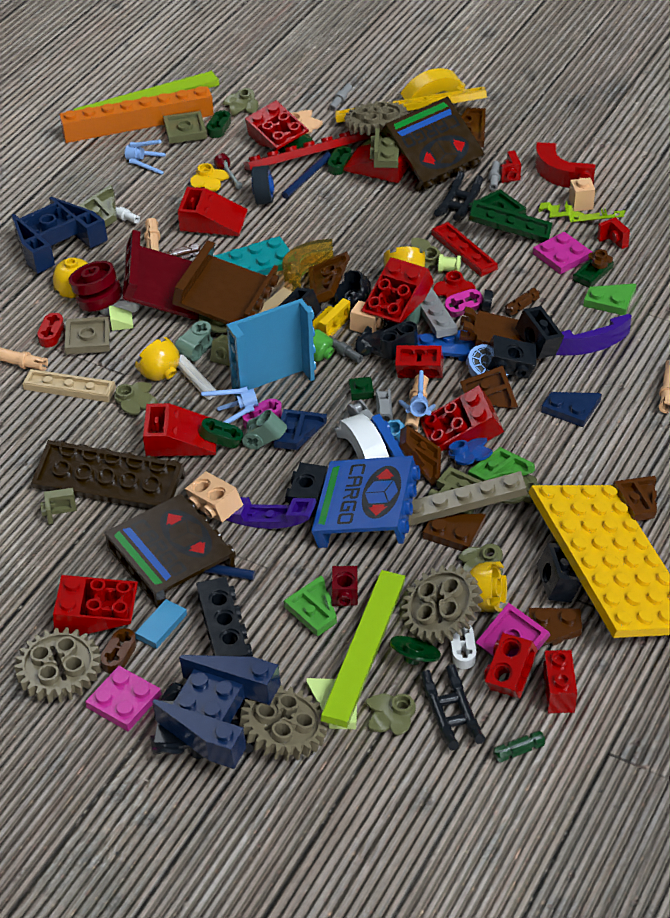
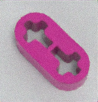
(461, 300)
(269, 404)

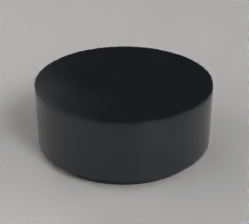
(487, 300)

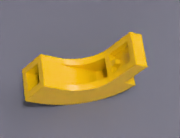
(431, 83)

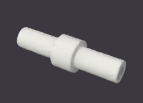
(125, 214)

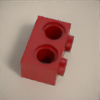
(413, 358)
(518, 665)
(559, 681)

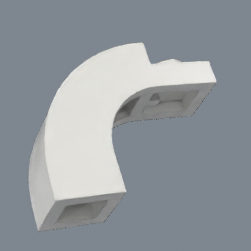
(362, 436)

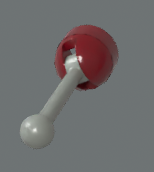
(224, 165)

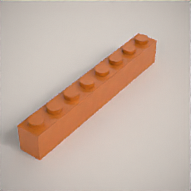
(133, 114)

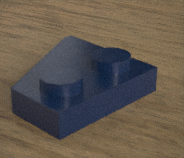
(571, 406)
(300, 428)

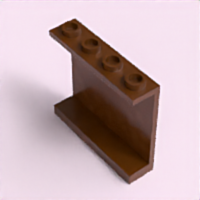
(222, 288)

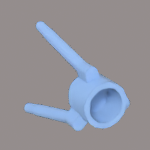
(134, 153)
(245, 400)
(419, 403)

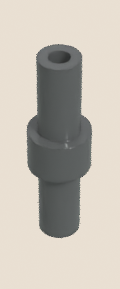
(346, 350)

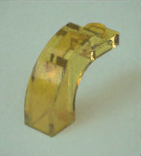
(300, 258)

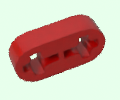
(50, 330)

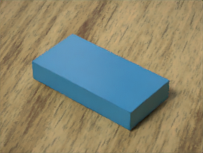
(161, 624)

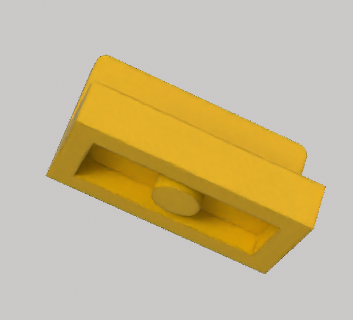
(333, 318)

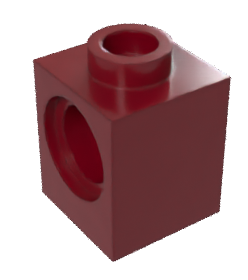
(344, 586)

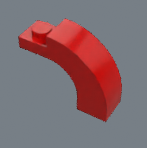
(557, 170)

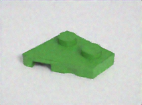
(610, 298)
(500, 464)
(313, 607)

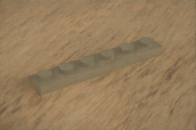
(467, 498)

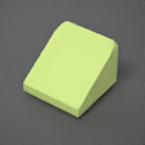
(120, 318)

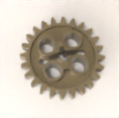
(372, 116)
(442, 604)
(39, 671)
(285, 726)

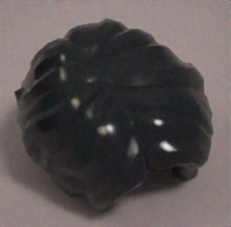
(354, 288)

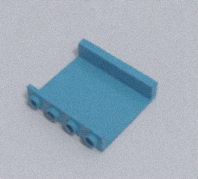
(272, 345)

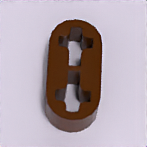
(114, 649)

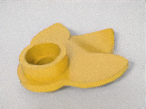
(208, 177)

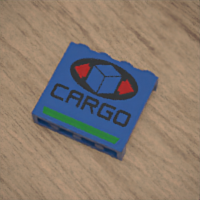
(366, 497)

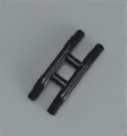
(456, 192)
(457, 696)

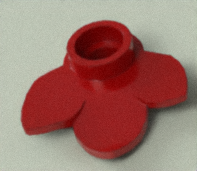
(452, 284)

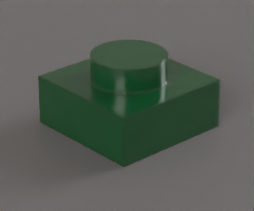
(361, 388)

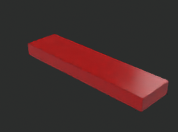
(462, 246)

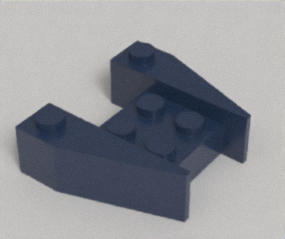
(53, 224)
(212, 698)

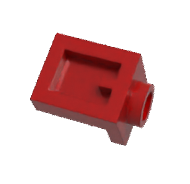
(511, 168)
(615, 231)

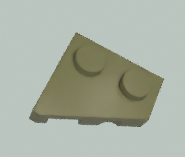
(103, 205)

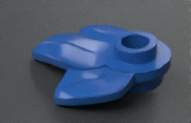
(467, 452)

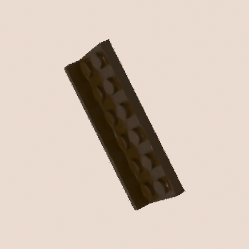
(107, 474)

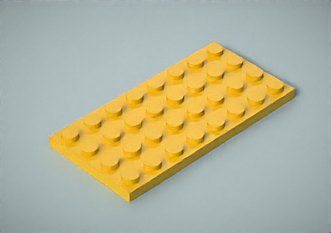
(609, 557)

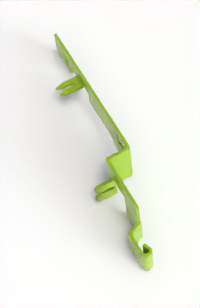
(554, 212)

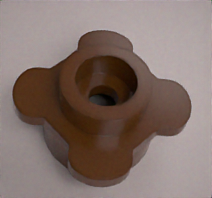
(600, 259)

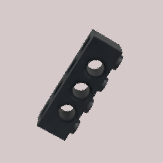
(222, 618)

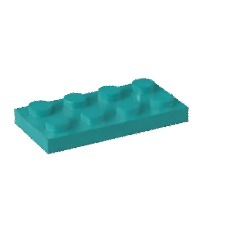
(258, 256)

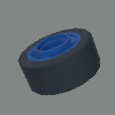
(262, 185)

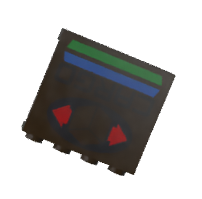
(435, 142)
(167, 547)

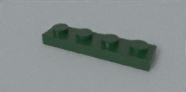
(510, 221)

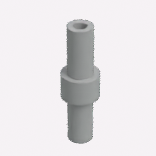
(340, 97)
(494, 175)

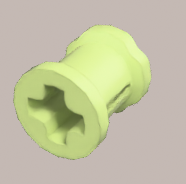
(449, 263)

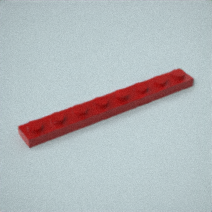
(309, 148)

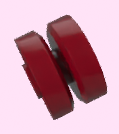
(95, 286)

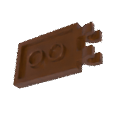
(484, 325)

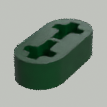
(219, 124)
(338, 160)
(220, 433)

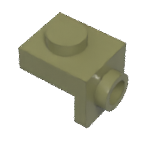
(58, 502)

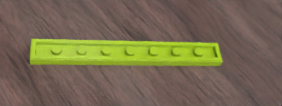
(204, 79)
(363, 649)

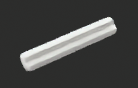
(195, 376)

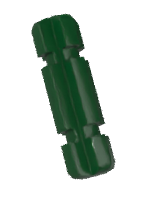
(519, 746)

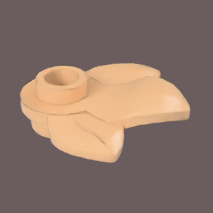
(306, 119)

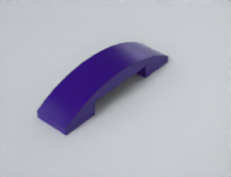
(595, 339)
(273, 515)

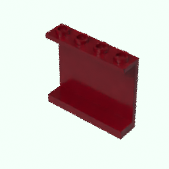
(152, 277)

